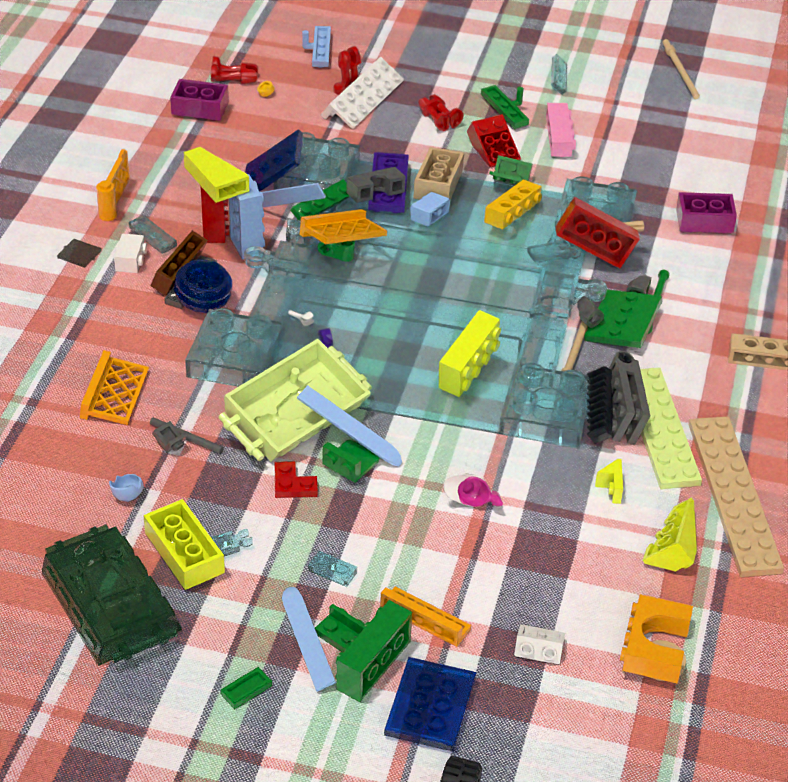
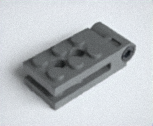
(629, 398)

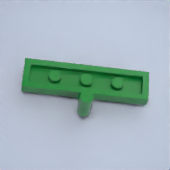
(505, 106)
(334, 195)

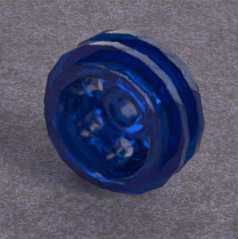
(203, 285)

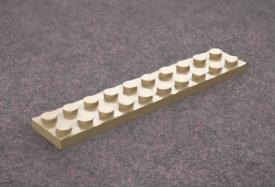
(735, 497)

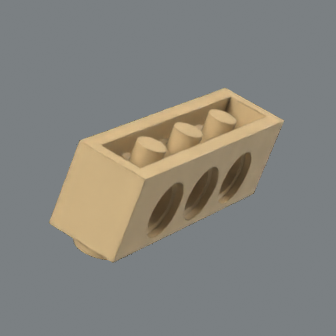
(758, 351)

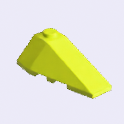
(676, 541)

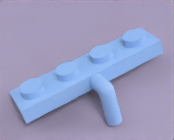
(320, 47)

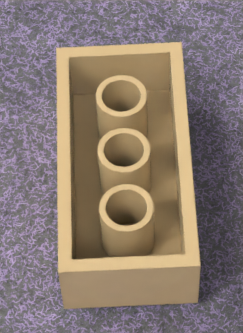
(439, 173)

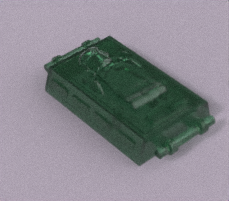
(108, 595)

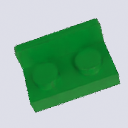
(339, 628)

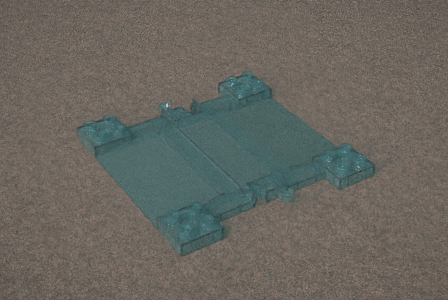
(413, 297)

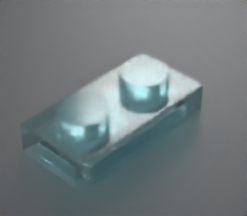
(332, 568)

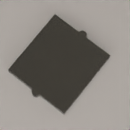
(79, 253)

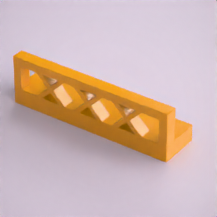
(428, 616)

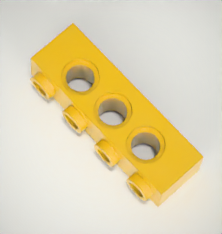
(513, 204)

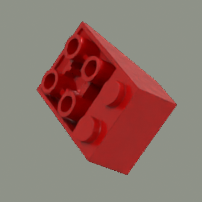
(492, 138)

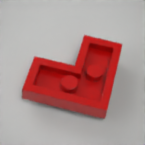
(292, 486)

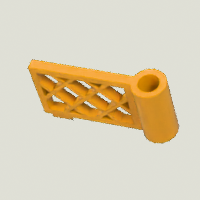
(111, 189)

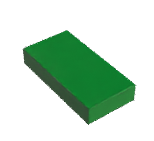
(246, 688)

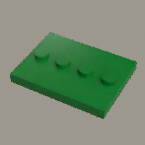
(626, 318)

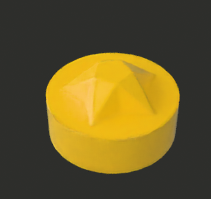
(265, 88)

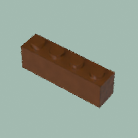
(188, 250)

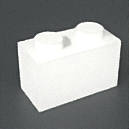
(130, 253)

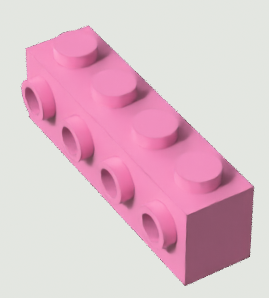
(560, 130)

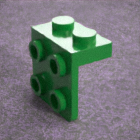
(511, 169)
(349, 459)

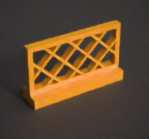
(340, 227)
(96, 387)

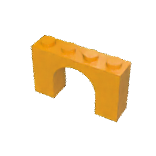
(648, 658)

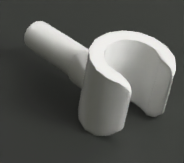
(305, 319)

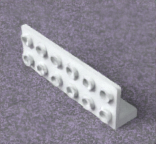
(364, 93)

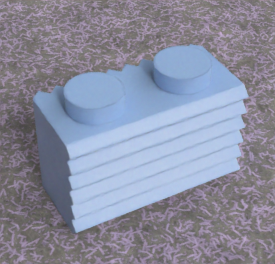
(429, 208)

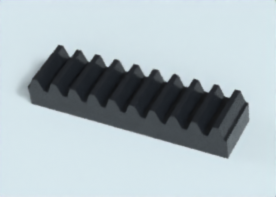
(600, 404)

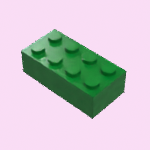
(373, 650)

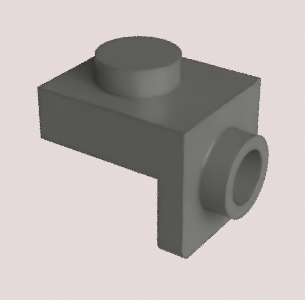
(169, 437)

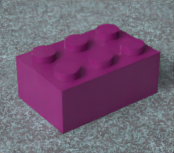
(199, 99)
(706, 212)

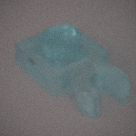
(231, 543)

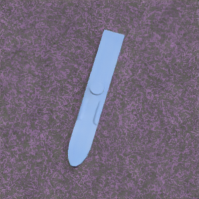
(292, 195)
(350, 426)
(307, 639)

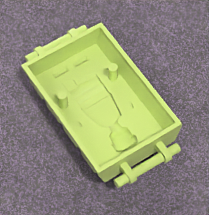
(268, 403)

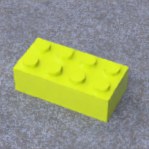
(469, 353)
(184, 544)

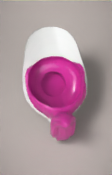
(471, 490)

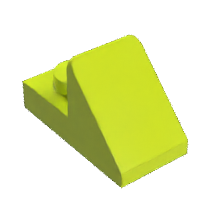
(611, 478)

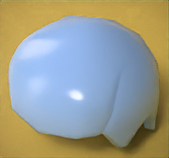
(127, 487)

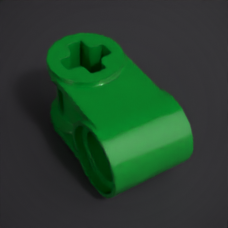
(343, 250)

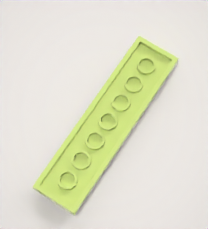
(665, 436)

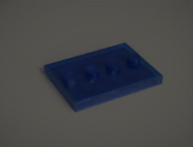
(276, 161)
(430, 704)

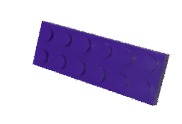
(382, 201)

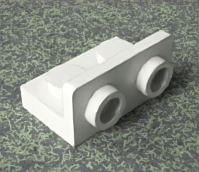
(539, 644)

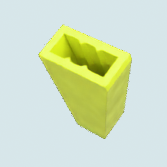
(215, 175)

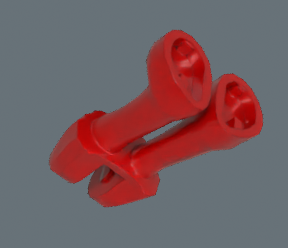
(347, 60)
(245, 72)
(443, 119)

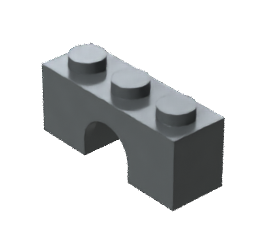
(388, 180)

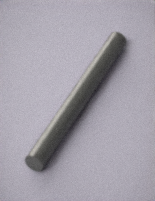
(191, 437)

